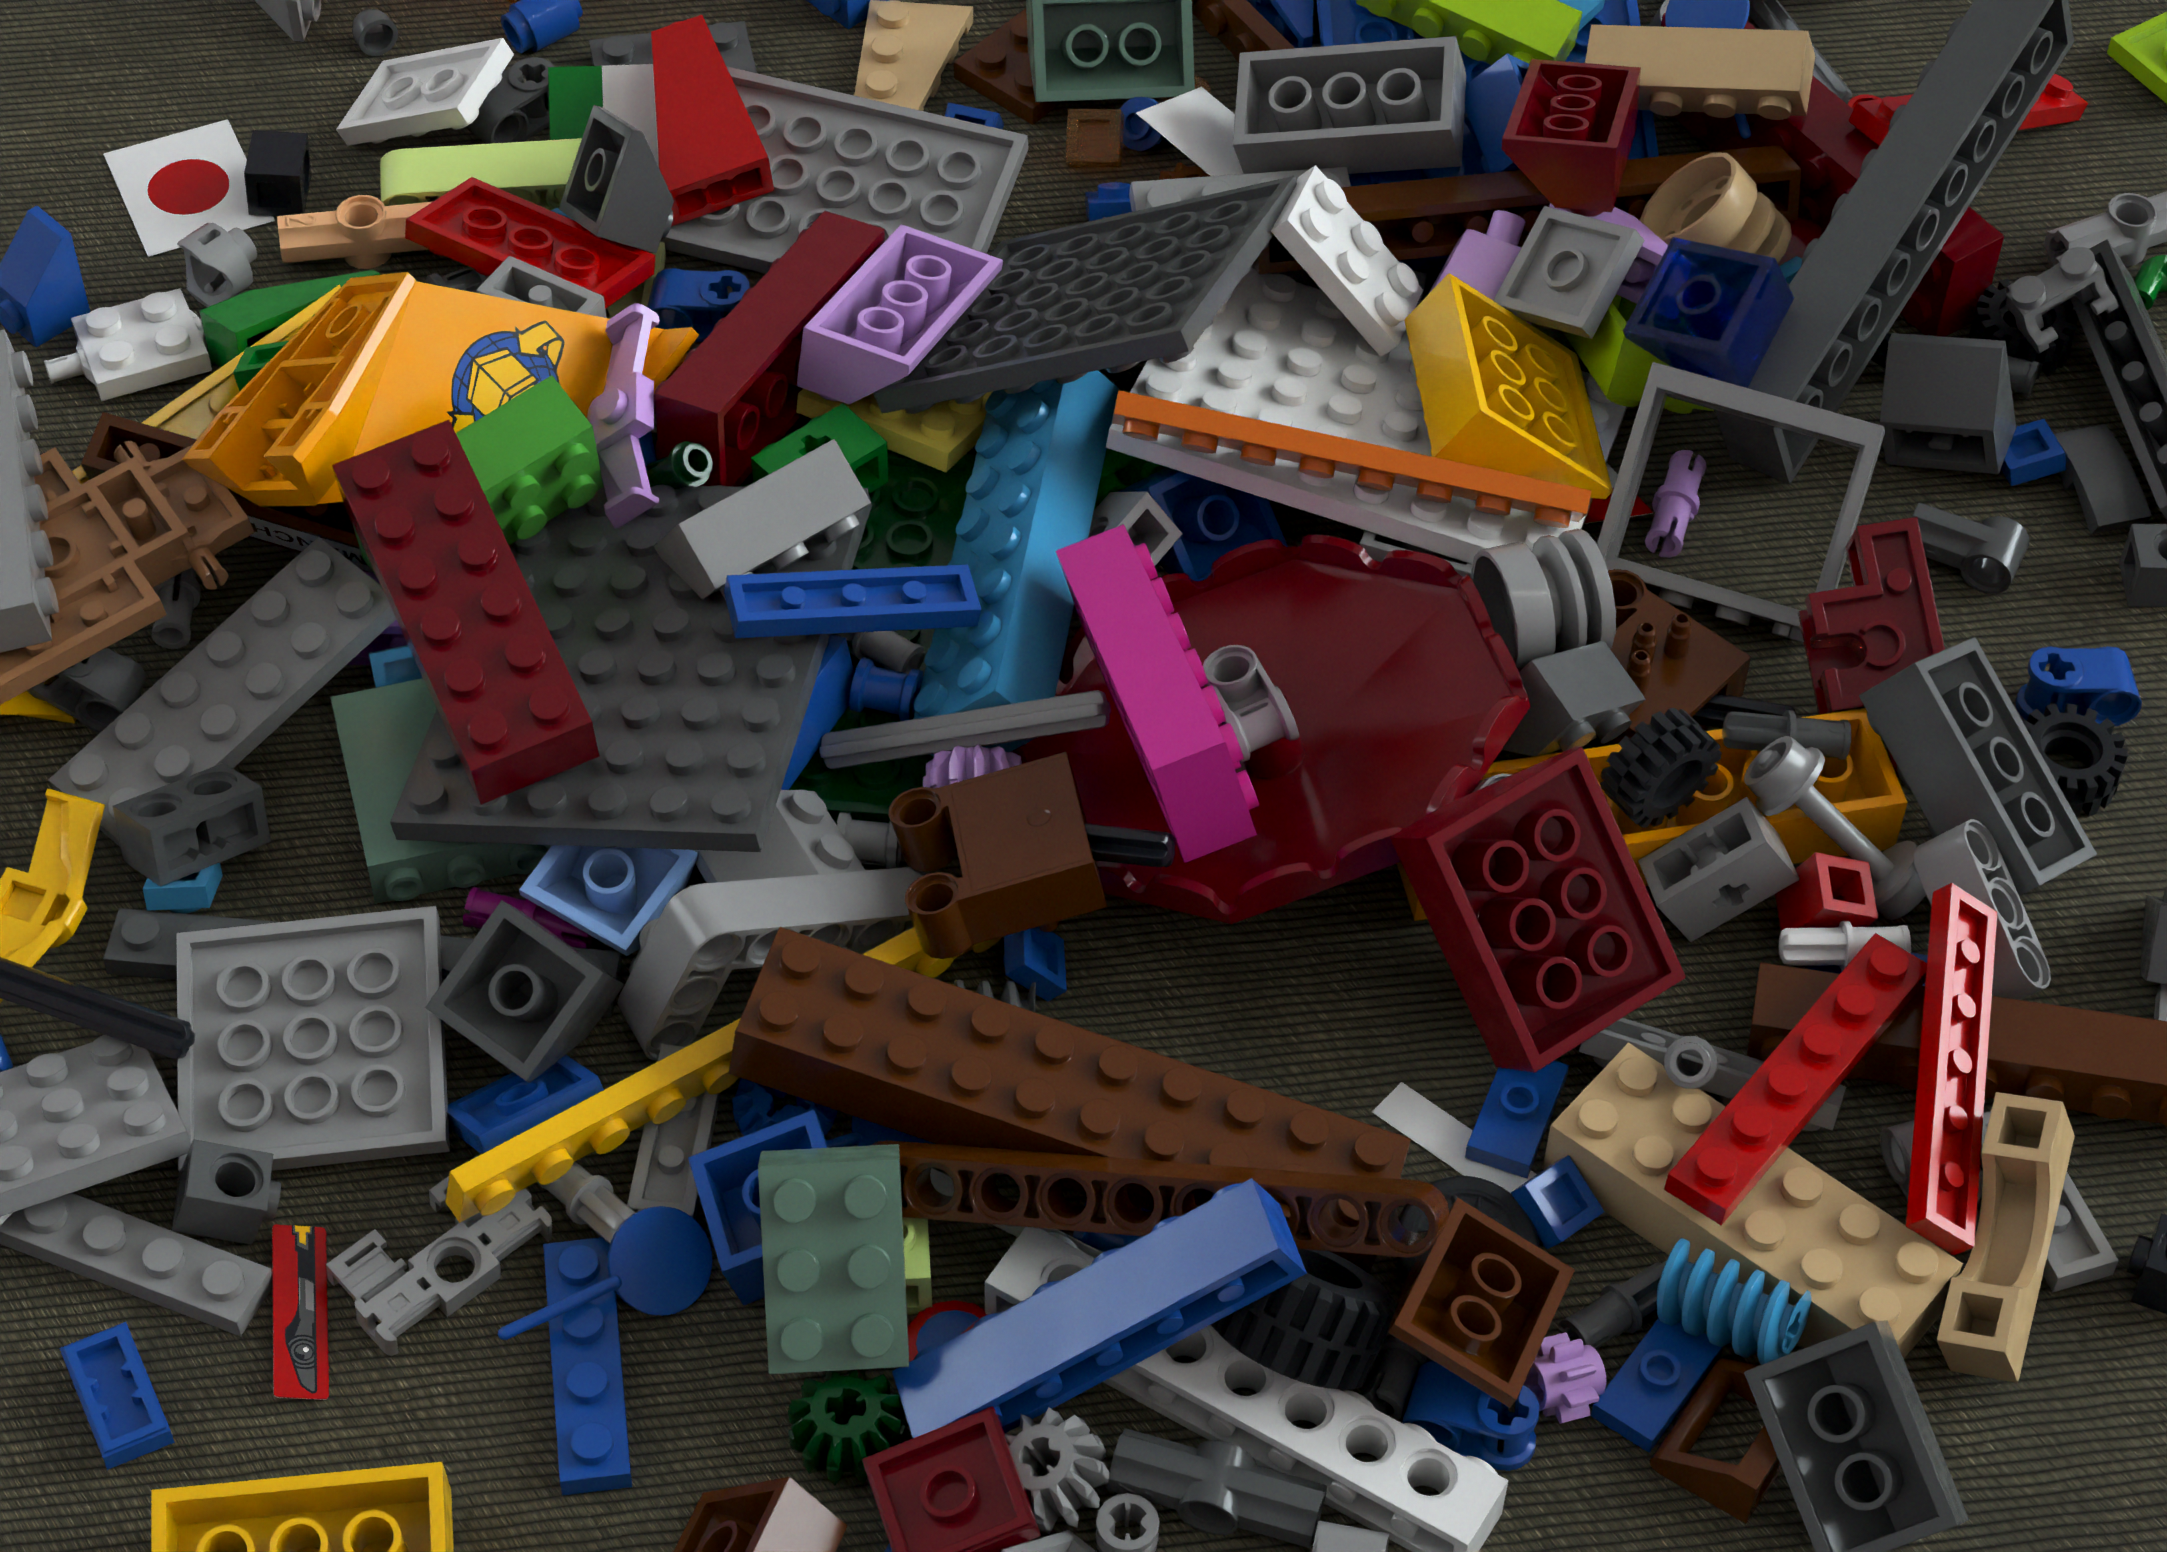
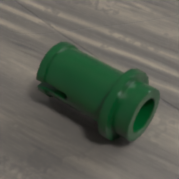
(685, 466)

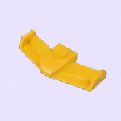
(47, 903)

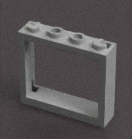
(1756, 406)

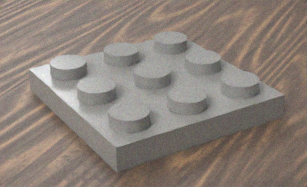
(82, 1121)

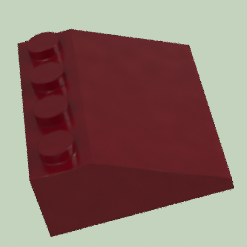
(1539, 910)

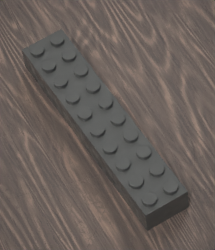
(1900, 215)

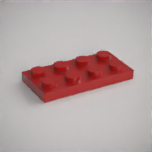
(486, 225)

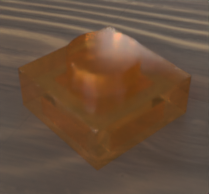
(1094, 138)

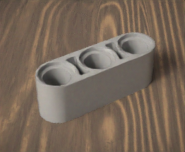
(1974, 863)

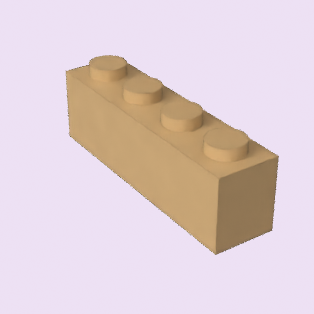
(1711, 68)

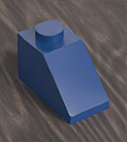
(40, 280)

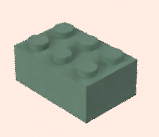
(833, 1259)

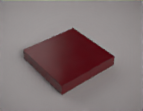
(952, 1490)

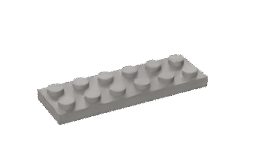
(235, 682)

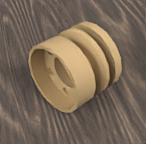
(1718, 206)

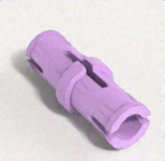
(1675, 503)

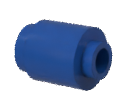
(540, 22)

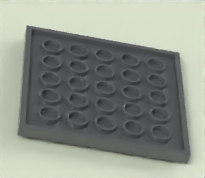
(1097, 297)

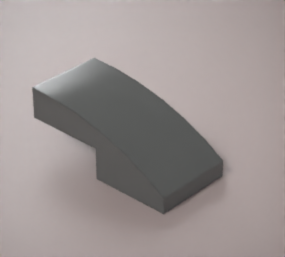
(2102, 479)

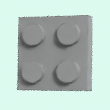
(1569, 271)

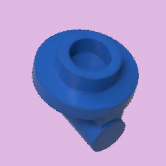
(1137, 133)

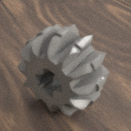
(1076, 1470)

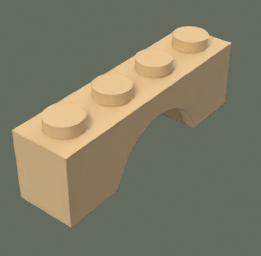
(1997, 1292)

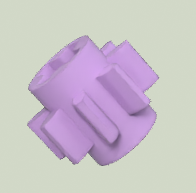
(1566, 1377)

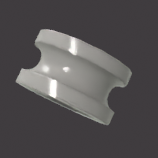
(1127, 1508)

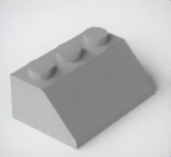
(766, 521)

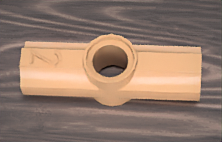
(358, 231)

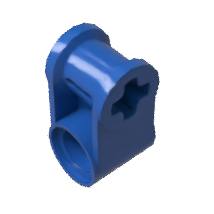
(695, 298)
(2083, 677)
(1471, 1419)

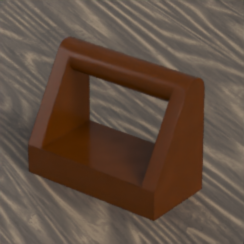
(1725, 1485)

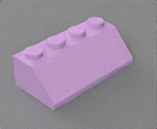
(890, 314)

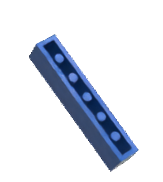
(1106, 1314)

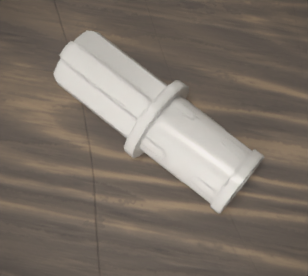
(1834, 945)

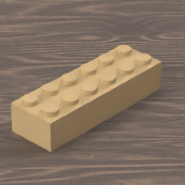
(1791, 1225)

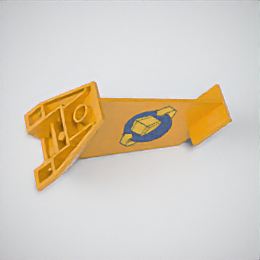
(393, 362)

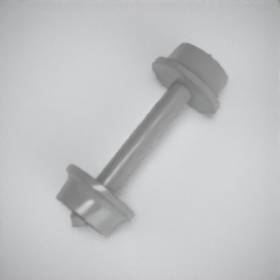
(1786, 776)

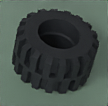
(1318, 1326)

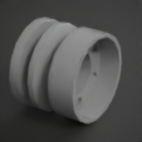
(1547, 596)

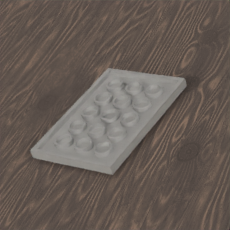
(860, 163)

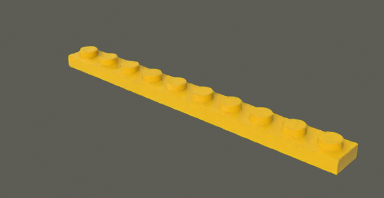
(609, 1116)

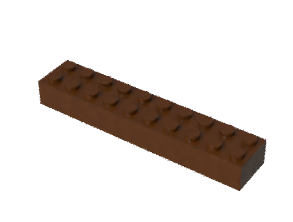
(1016, 1080)

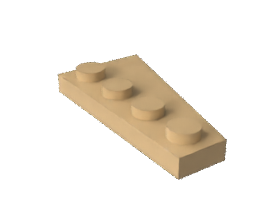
(908, 50)

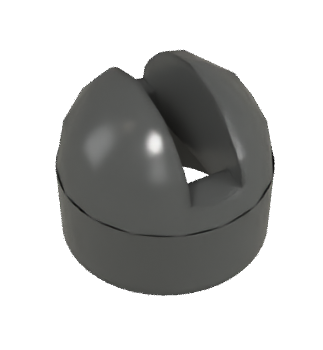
(371, 35)

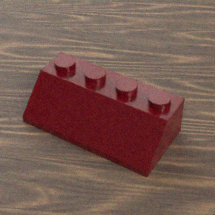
(1574, 131)

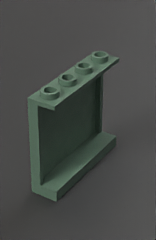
(379, 743)

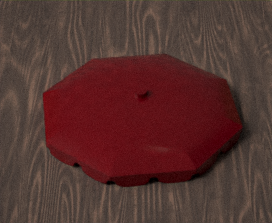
(1393, 704)

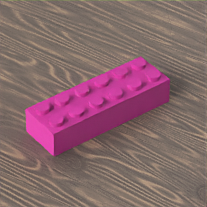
(1160, 692)

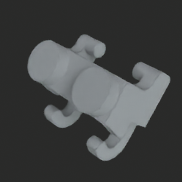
(2073, 275)

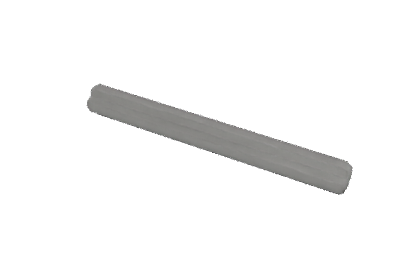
(966, 729)

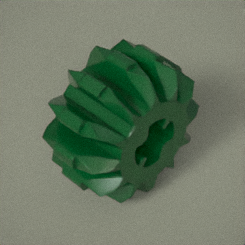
(826, 1407)

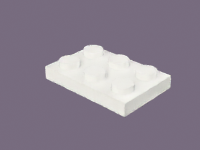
(425, 92)
(1348, 260)

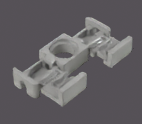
(405, 1298)

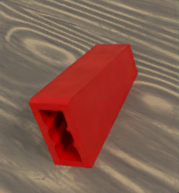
(703, 129)

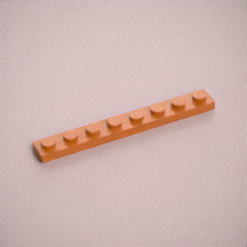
(1374, 464)

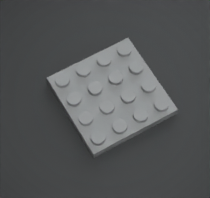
(315, 1038)

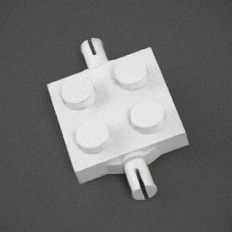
(135, 346)

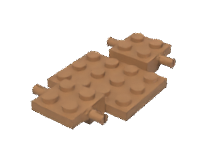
(115, 545)

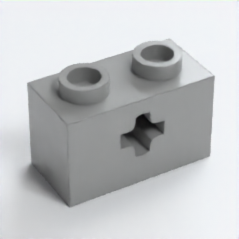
(1718, 869)

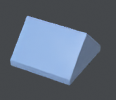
(609, 888)

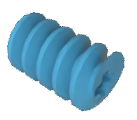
(1729, 1308)

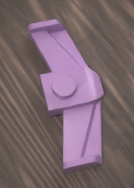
(625, 415)

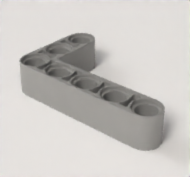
(732, 927)

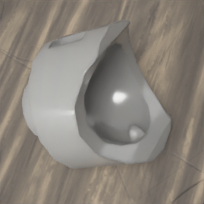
(217, 258)

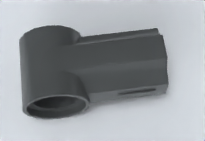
(1983, 551)

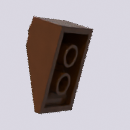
(1481, 1302)

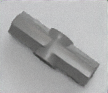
(2128, 224)

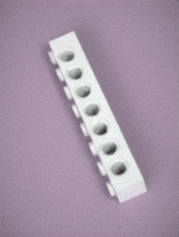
(1347, 1423)

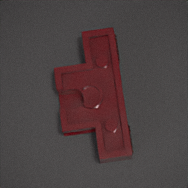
(1876, 626)

